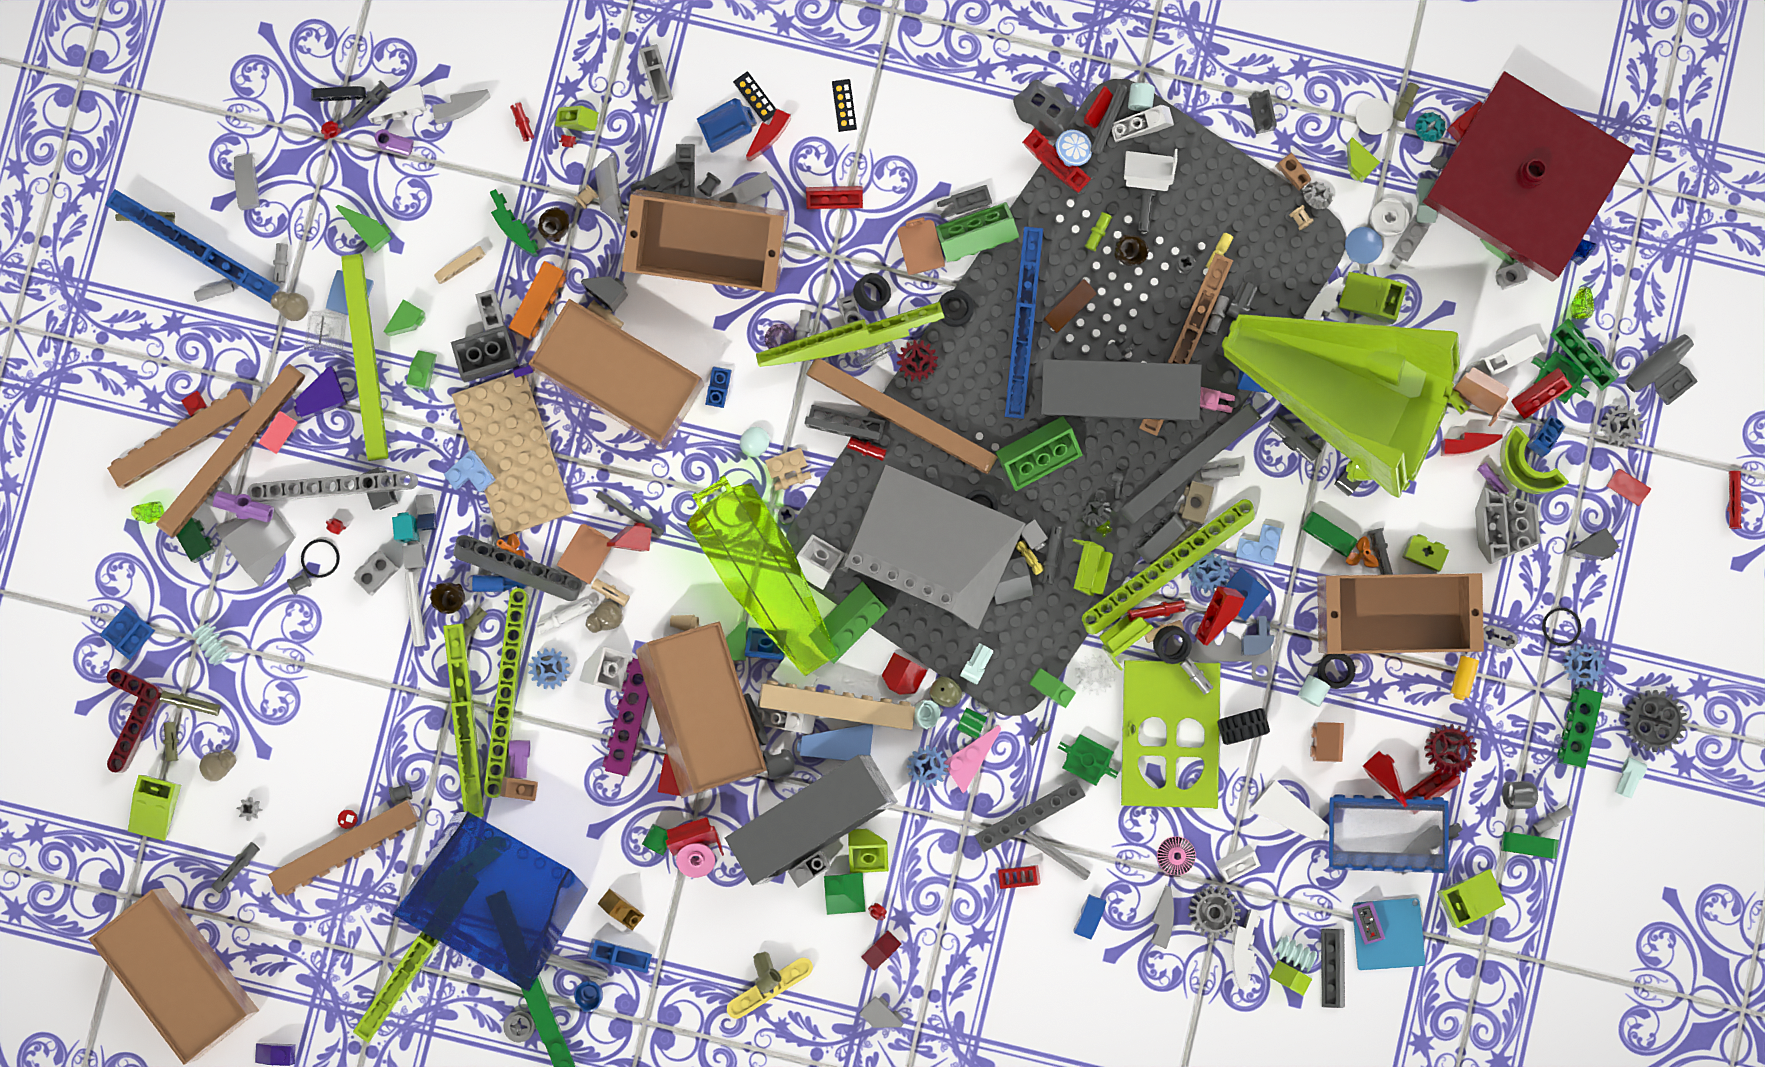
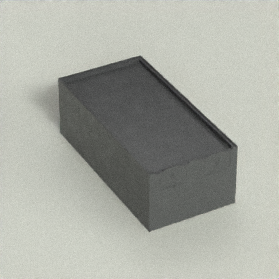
(1121, 390)
(811, 819)

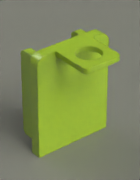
(1092, 568)
(1122, 636)

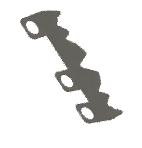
(1228, 651)

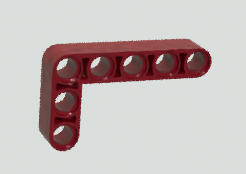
(134, 718)

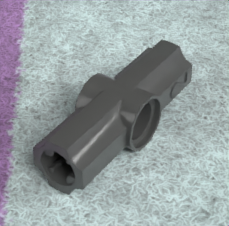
(1294, 438)

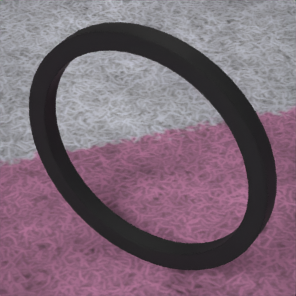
(337, 558)
(1544, 626)

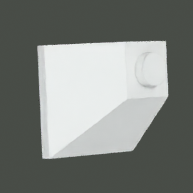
(819, 561)
(606, 669)

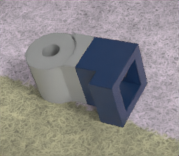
(426, 512)

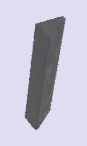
(1333, 968)

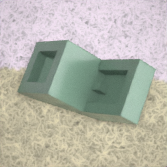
(1424, 213)

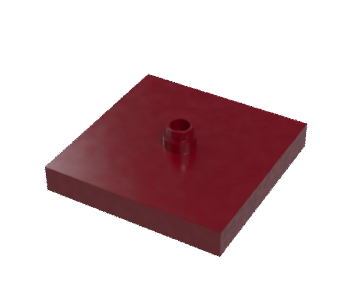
(1528, 176)

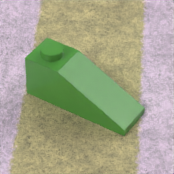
(369, 229)

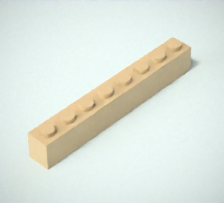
(836, 706)

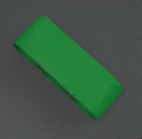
(1329, 534)
(1529, 845)

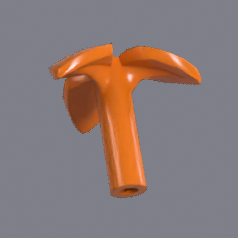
(511, 545)
(1369, 559)

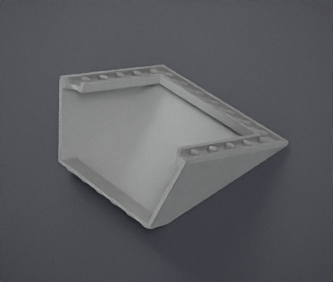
(933, 544)

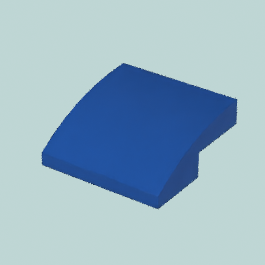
(127, 632)

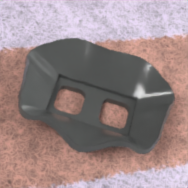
(1037, 115)

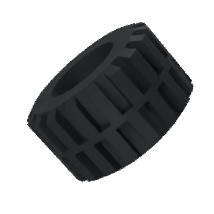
(1243, 726)

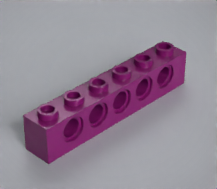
(623, 766)

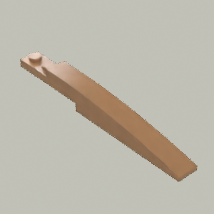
(1195, 322)

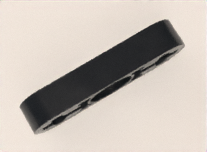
(338, 93)

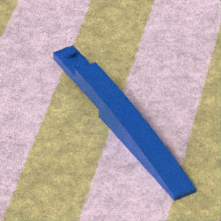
(192, 246)
(1023, 322)

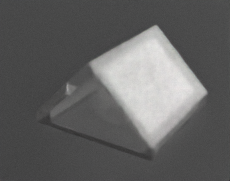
(325, 331)
(872, 355)

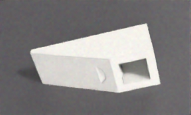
(402, 103)
(1142, 123)
(786, 720)

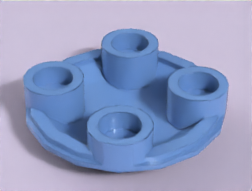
(1363, 245)

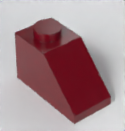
(881, 950)

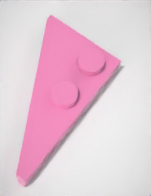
(968, 760)

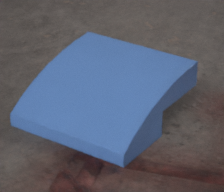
(337, 296)

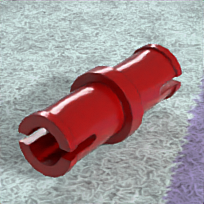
(522, 122)
(866, 448)

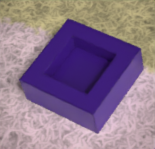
(522, 370)

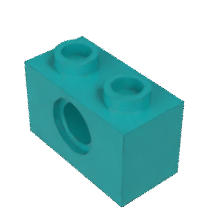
(405, 528)

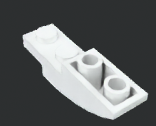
(1325, 301)
(1508, 356)
(1242, 957)

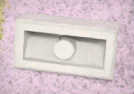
(1238, 863)

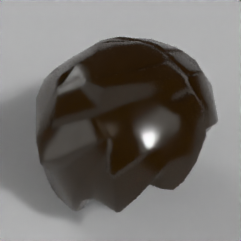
(554, 224)
(1131, 250)
(447, 597)

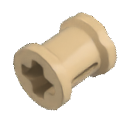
(586, 196)
(1300, 211)

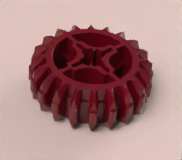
(1443, 735)

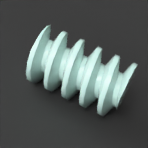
(211, 644)
(1295, 953)

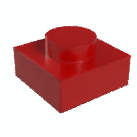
(194, 402)

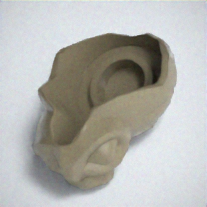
(290, 305)
(605, 617)
(217, 764)

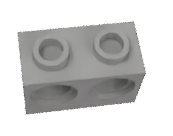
(379, 577)

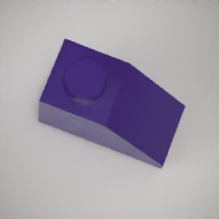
(275, 1054)

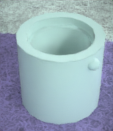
(1141, 97)
(1313, 691)

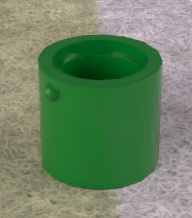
(971, 723)
(656, 839)

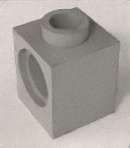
(1518, 273)
(1033, 536)
(414, 556)

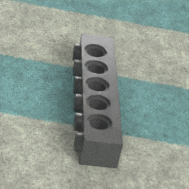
(1029, 815)

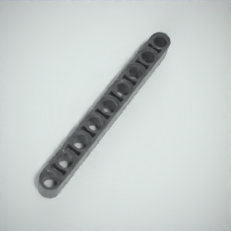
(1190, 463)

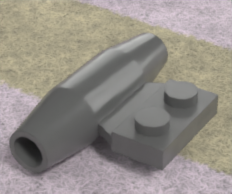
(1666, 372)

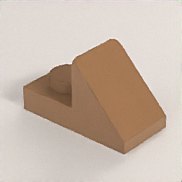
(519, 789)

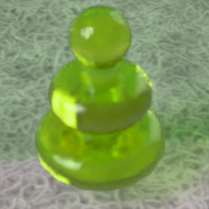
(1104, 528)

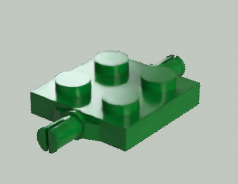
(1570, 370)
(1087, 760)

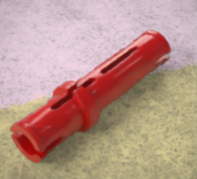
(1735, 500)
(1163, 609)

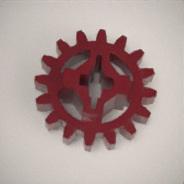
(926, 359)

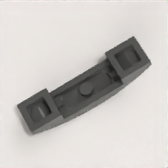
(686, 160)

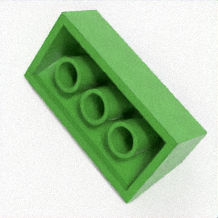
(977, 232)
(1039, 453)
(853, 618)

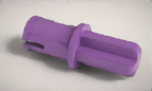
(1493, 479)

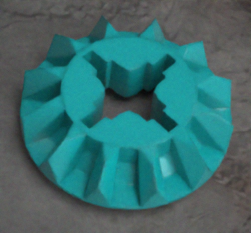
(1421, 127)

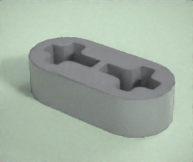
(1500, 633)

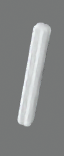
(414, 608)

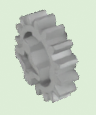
(1615, 421)

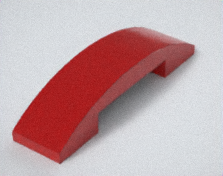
(1048, 156)

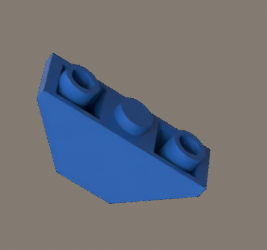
(1546, 436)

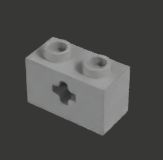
(490, 310)

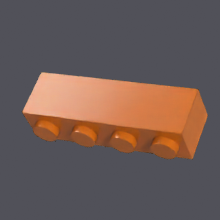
(537, 301)

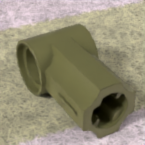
(767, 975)

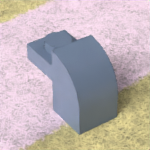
(1259, 643)

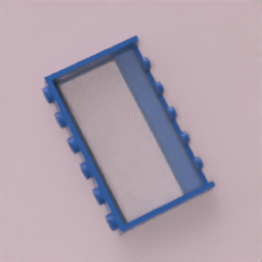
(1387, 836)

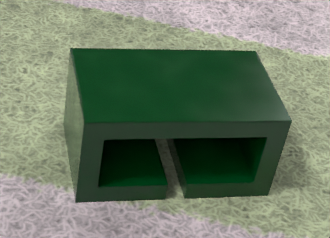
(194, 541)

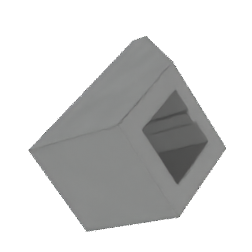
(809, 869)
(879, 1015)

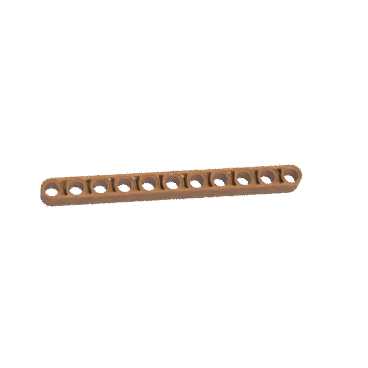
(901, 415)
(230, 451)

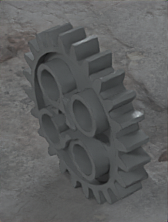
(1659, 704)

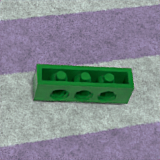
(1585, 354)
(1592, 701)

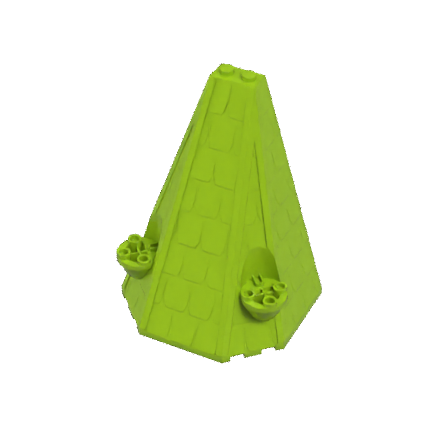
(1356, 385)

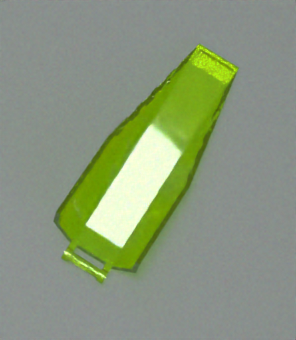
(761, 571)

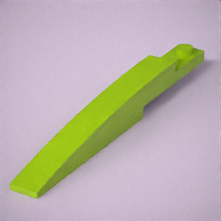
(850, 337)
(464, 719)
(396, 986)

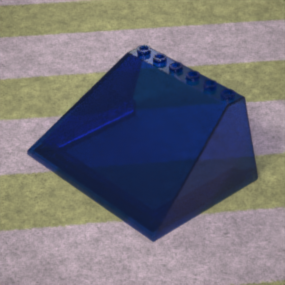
(492, 899)

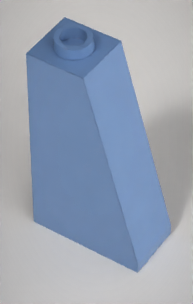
(838, 744)

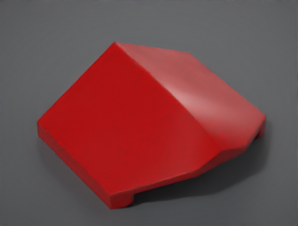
(903, 675)

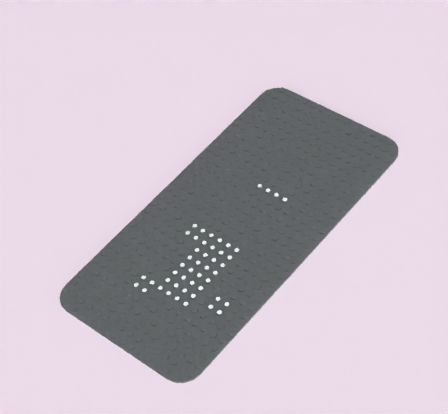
(1211, 194)

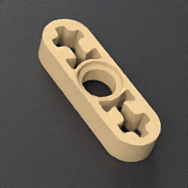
(459, 265)

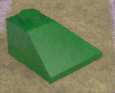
(844, 893)

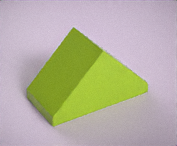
(1290, 977)

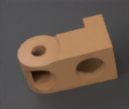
(1293, 171)

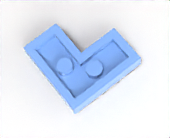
(470, 468)
(1263, 550)

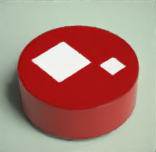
(347, 819)

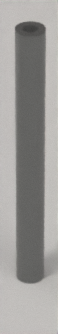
(629, 513)

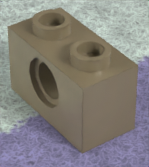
(1203, 494)

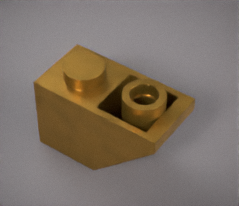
(620, 909)

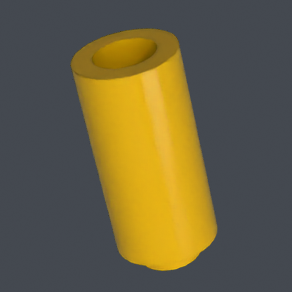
(1464, 677)

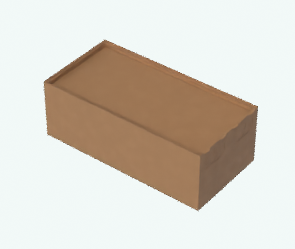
(704, 240)
(616, 374)
(1400, 613)
(700, 709)
(174, 975)

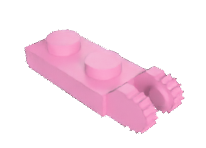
(1210, 398)

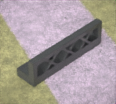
(844, 428)

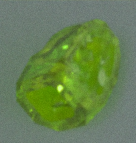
(1582, 304)
(148, 512)

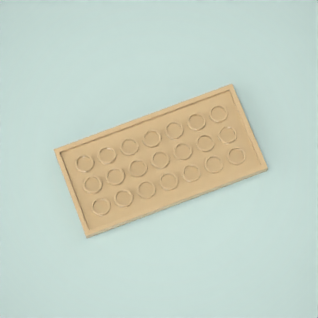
(513, 445)

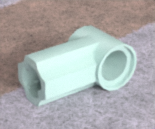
(975, 667)
(1631, 774)

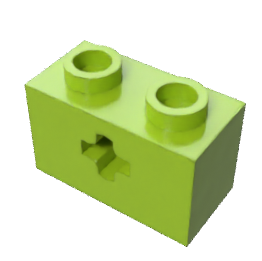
(1433, 561)

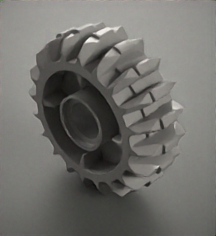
(1203, 918)

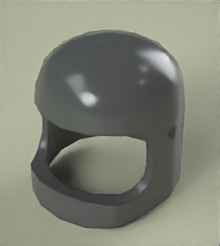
(779, 765)
(1525, 795)

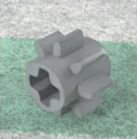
(255, 809)

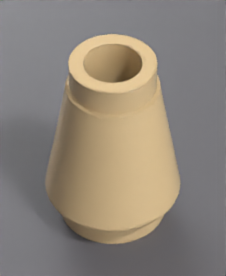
(684, 622)

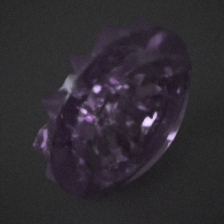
(774, 331)

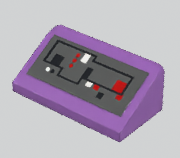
(1368, 922)

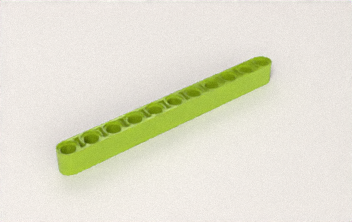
(364, 357)
(1164, 574)
(504, 683)

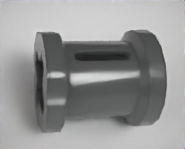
(709, 184)
(1179, 264)
(783, 510)
(299, 582)
(400, 793)

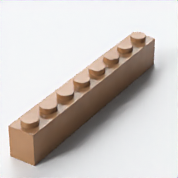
(180, 438)
(344, 847)

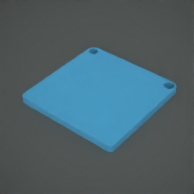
(1402, 933)

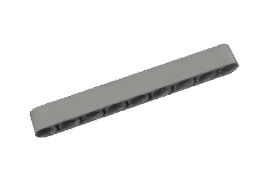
(323, 486)

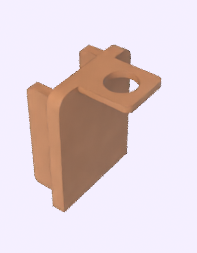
(920, 246)
(1483, 392)
(585, 553)

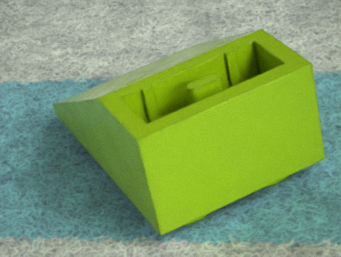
(1373, 297)
(153, 806)
(1471, 898)

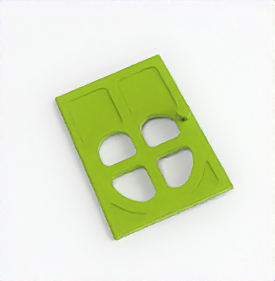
(1168, 694)

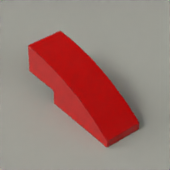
(768, 134)
(1468, 443)

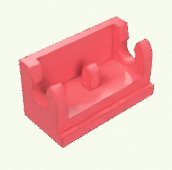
(278, 432)

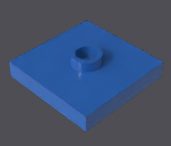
(1250, 589)

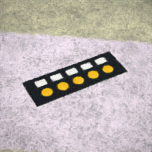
(755, 96)
(844, 105)

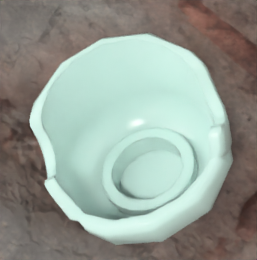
(754, 441)
(927, 713)

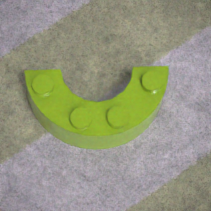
(1520, 473)

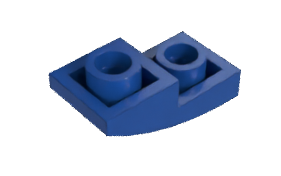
(718, 387)
(1090, 917)

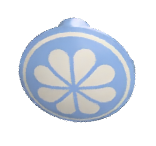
(1073, 148)

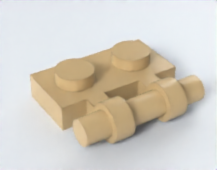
(785, 464)

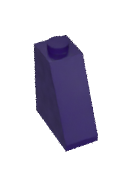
(321, 395)

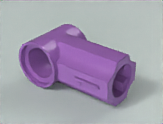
(395, 143)
(519, 752)

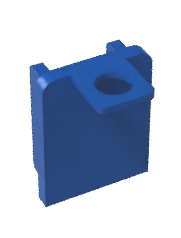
(726, 124)

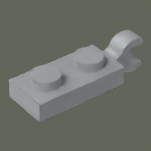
(1408, 243)

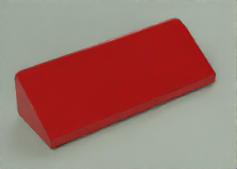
(834, 197)
(1541, 393)
(1434, 785)

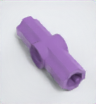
(243, 506)

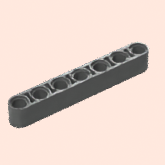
(517, 568)

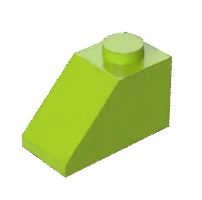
(577, 118)
(1359, 161)

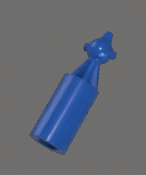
(494, 583)

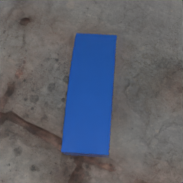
(619, 955)

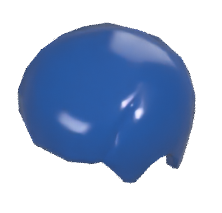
(588, 996)

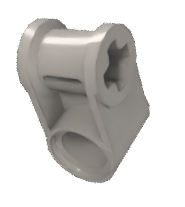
(848, 308)

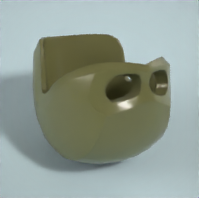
(950, 696)

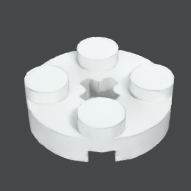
(1397, 211)

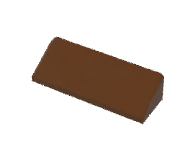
(1070, 306)

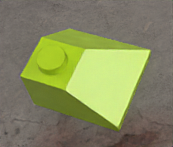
(867, 852)

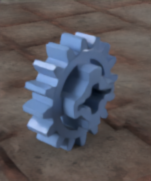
(1209, 573)
(1589, 667)
(544, 676)
(935, 769)

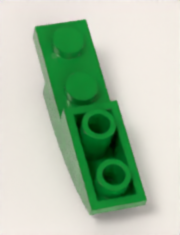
(514, 230)

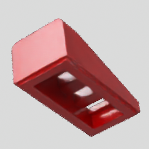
(1036, 877)

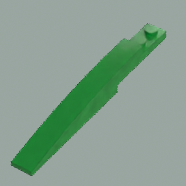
(548, 1025)

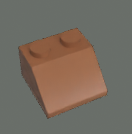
(1327, 742)

